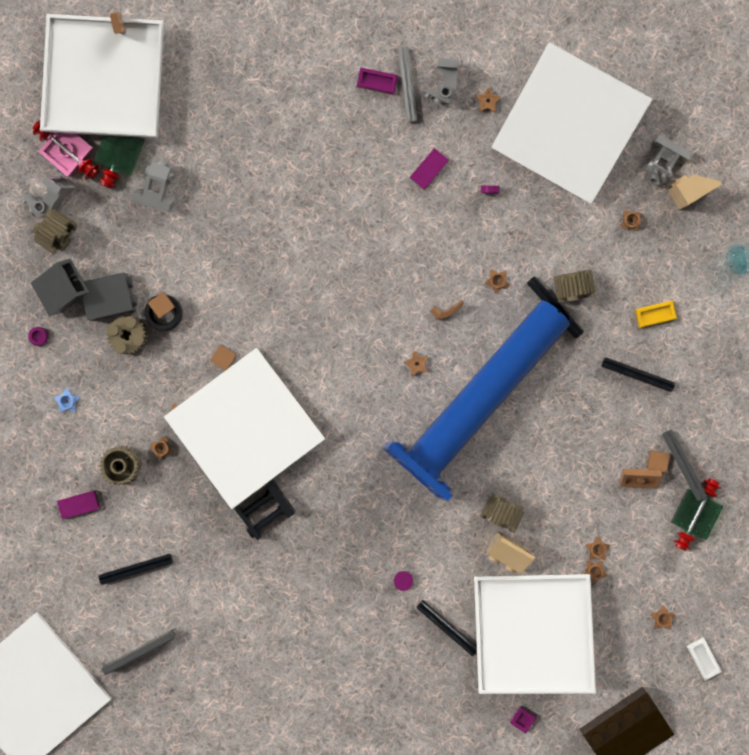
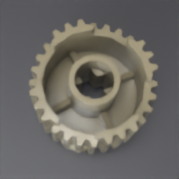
(54, 231)
(574, 286)
(117, 332)
(110, 465)
(502, 513)

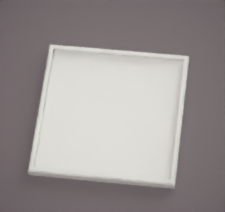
(101, 78)
(571, 122)
(244, 428)
(535, 634)
(42, 690)

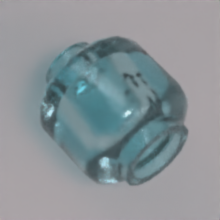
(738, 258)

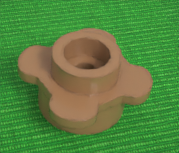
(631, 215)
(166, 448)

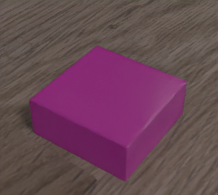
(522, 719)

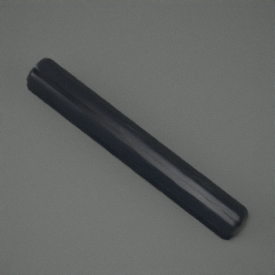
(541, 291)
(638, 374)
(135, 569)
(447, 627)

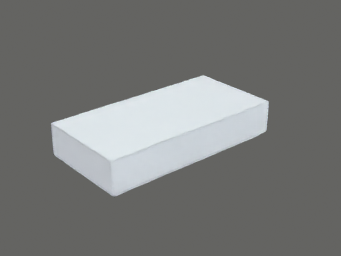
(704, 659)

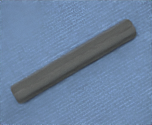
(684, 465)

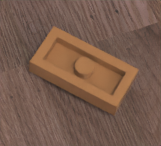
(640, 478)

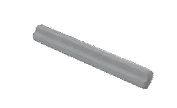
(407, 84)

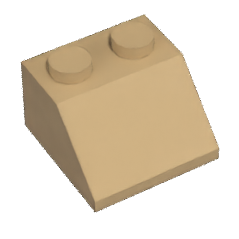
(687, 190)
(510, 553)

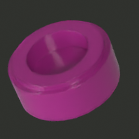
(486, 189)
(38, 336)
(403, 580)

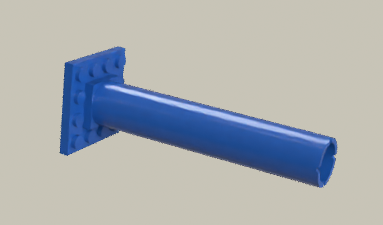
(480, 398)

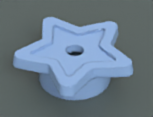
(66, 396)

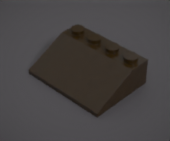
(628, 727)

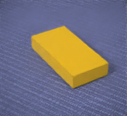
(655, 314)

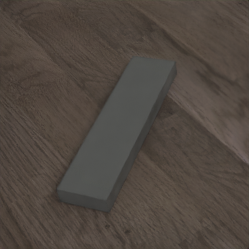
(138, 652)

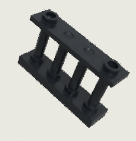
(272, 493)

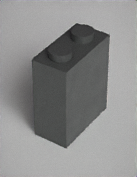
(59, 287)
(109, 296)

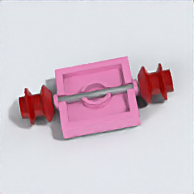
(67, 152)

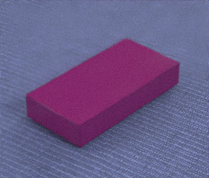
(377, 81)
(429, 169)
(78, 504)

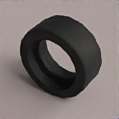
(164, 327)

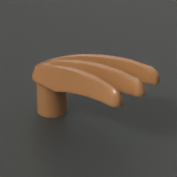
(441, 315)

